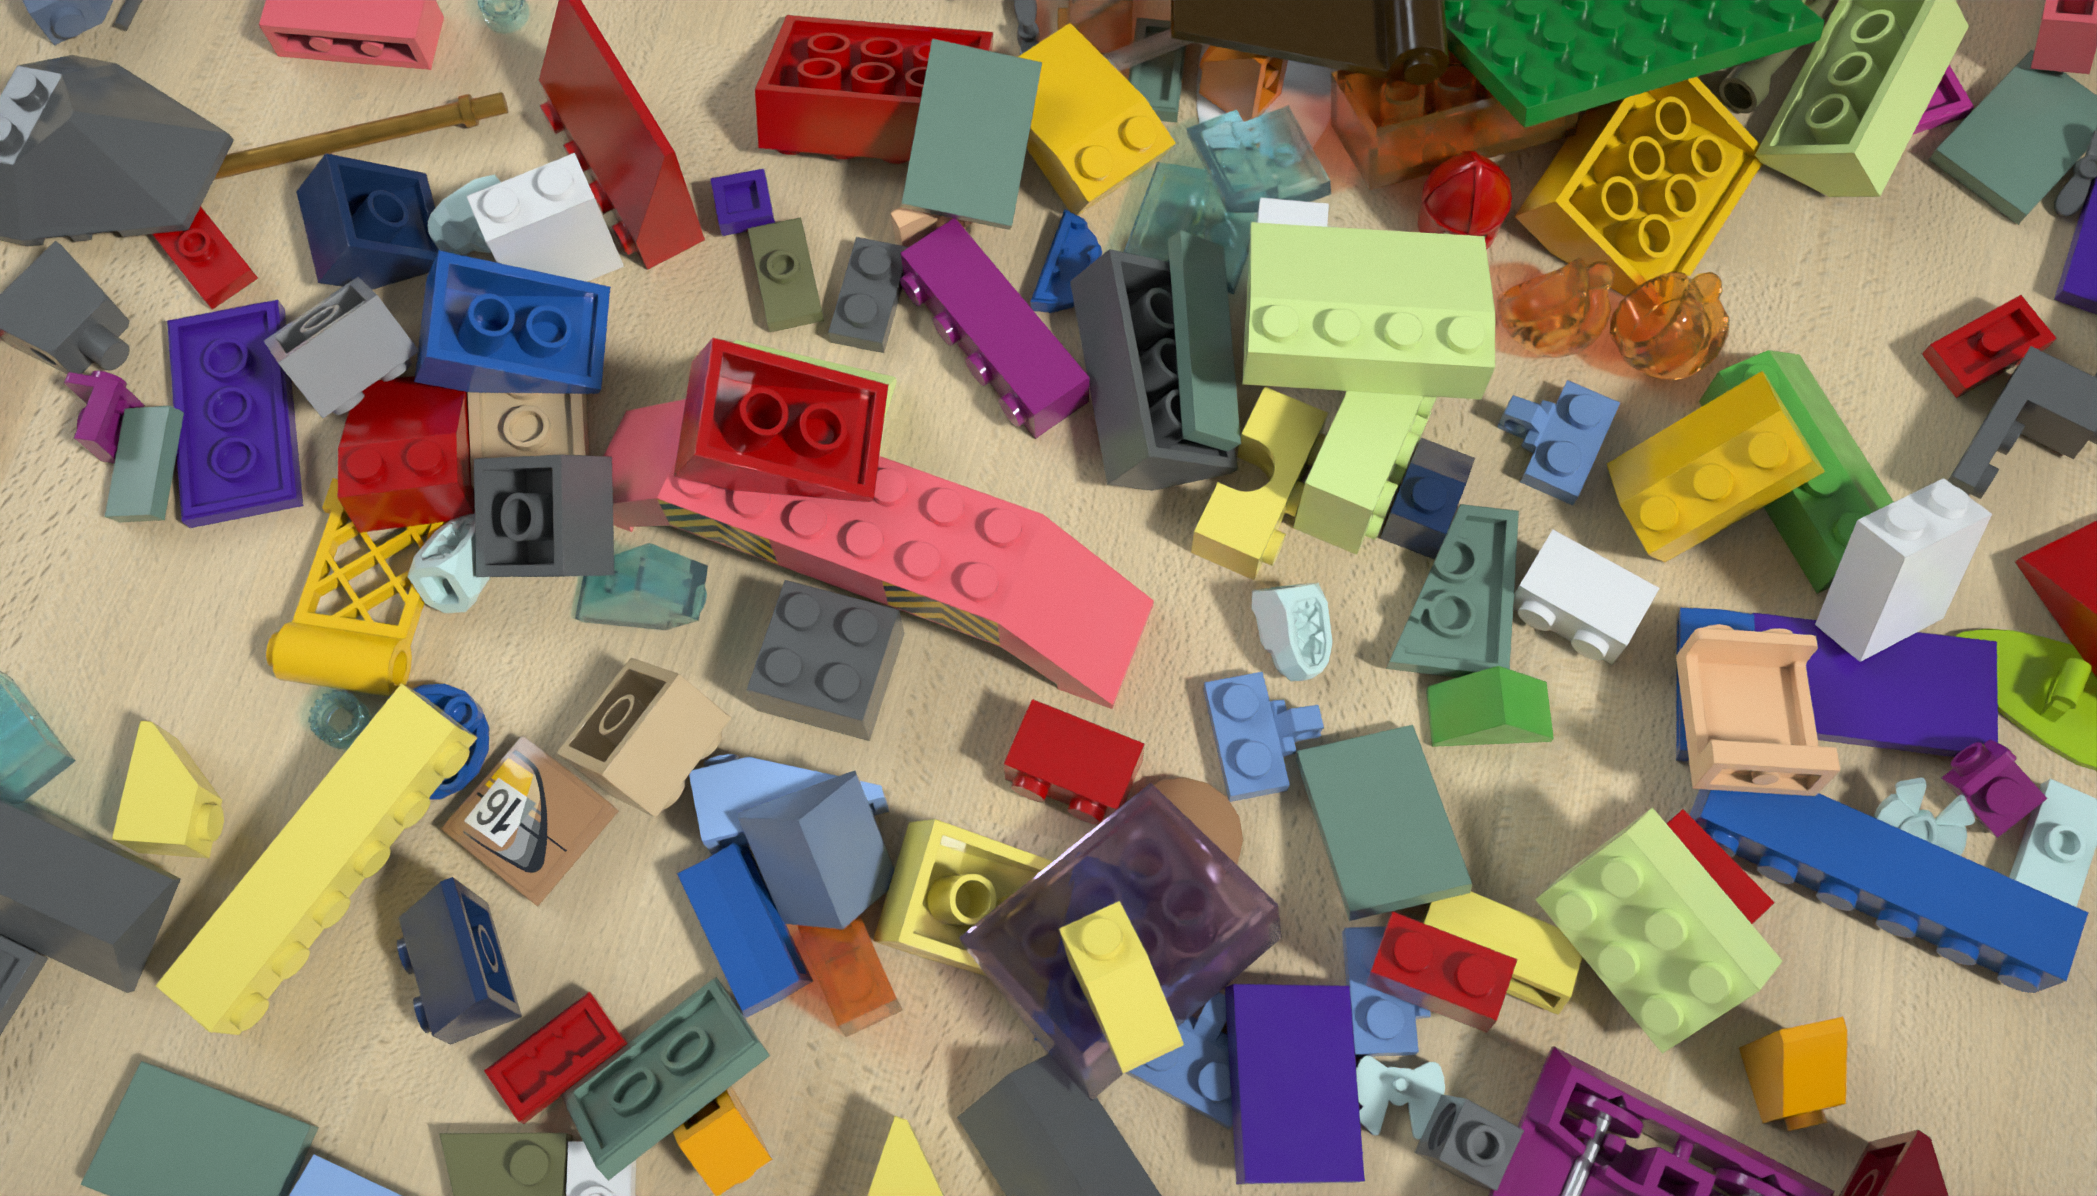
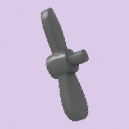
(1028, 30)
(2075, 190)

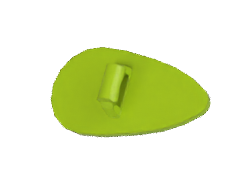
(2046, 692)

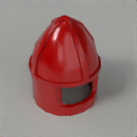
(1465, 197)

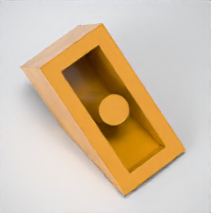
(1798, 1072)
(722, 1143)

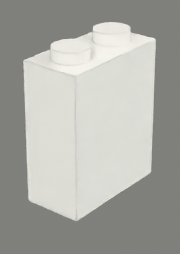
(547, 222)
(1902, 568)

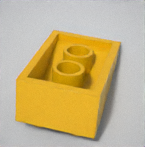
(1089, 122)

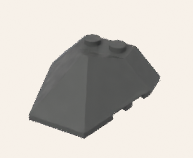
(99, 154)

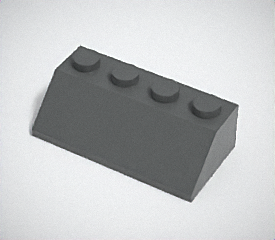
(1133, 375)

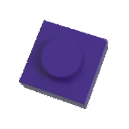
(742, 201)

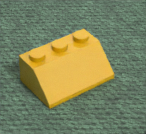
(1712, 468)

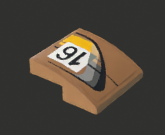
(530, 820)

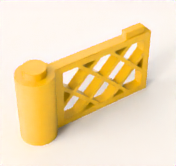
(337, 647)

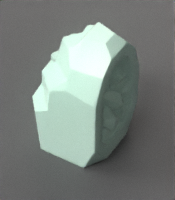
(454, 223)
(447, 567)
(1294, 628)

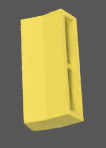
(1545, 956)

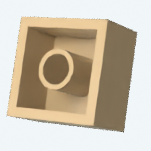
(645, 736)

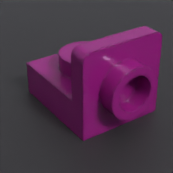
(102, 418)
(1993, 785)

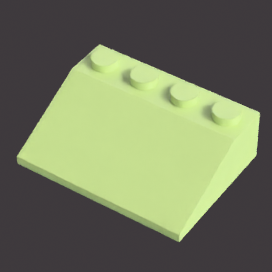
(1369, 311)

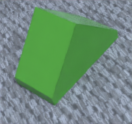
(1489, 709)

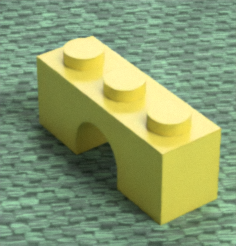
(1243, 526)

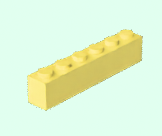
(317, 864)

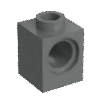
(1469, 1141)

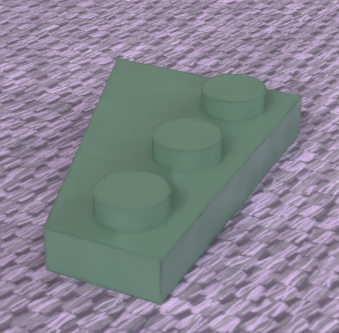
(1467, 599)

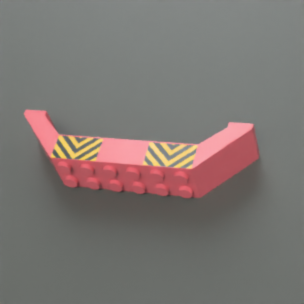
(913, 547)

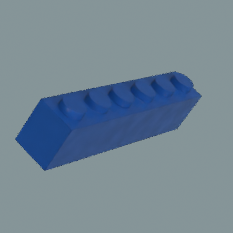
(1900, 882)

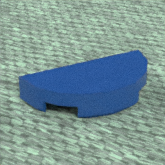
(1069, 254)

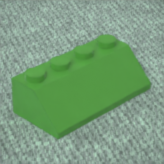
(1822, 512)

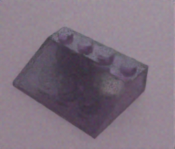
(1183, 897)

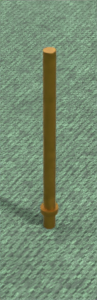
(464, 111)

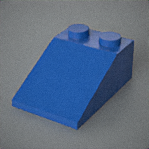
(510, 329)

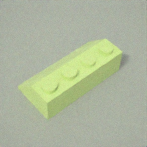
(1862, 94)

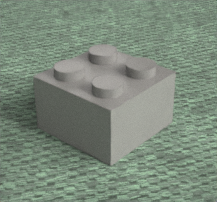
(342, 348)

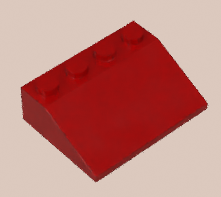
(848, 86)
(615, 139)

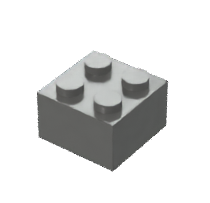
(544, 516)
(826, 660)

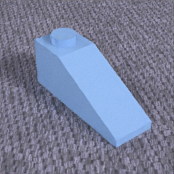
(735, 785)

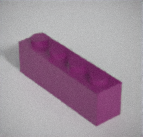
(994, 329)

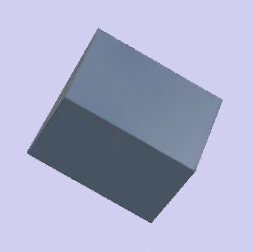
(820, 852)

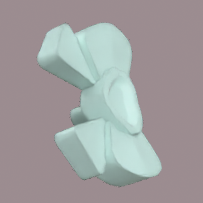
(1945, 830)
(1382, 1084)

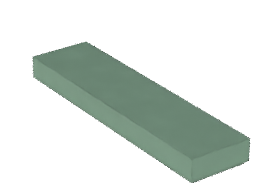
(1203, 342)

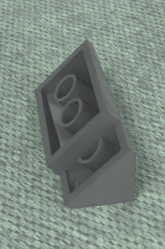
(79, 896)
(1051, 1139)

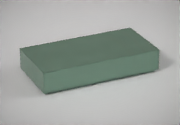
(1161, 76)
(144, 464)

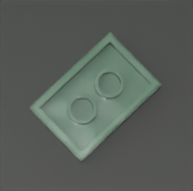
(971, 134)
(2021, 138)
(1382, 823)
(663, 1078)
(195, 1142)

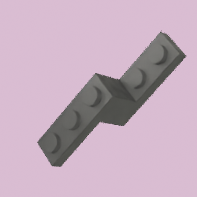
(2040, 401)

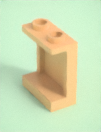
(1752, 712)

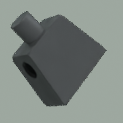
(62, 316)

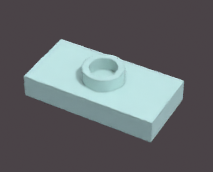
(2058, 843)

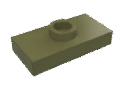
(785, 274)

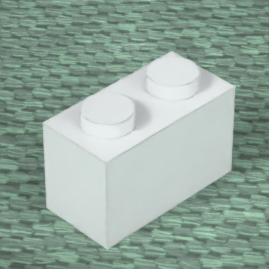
(1583, 598)

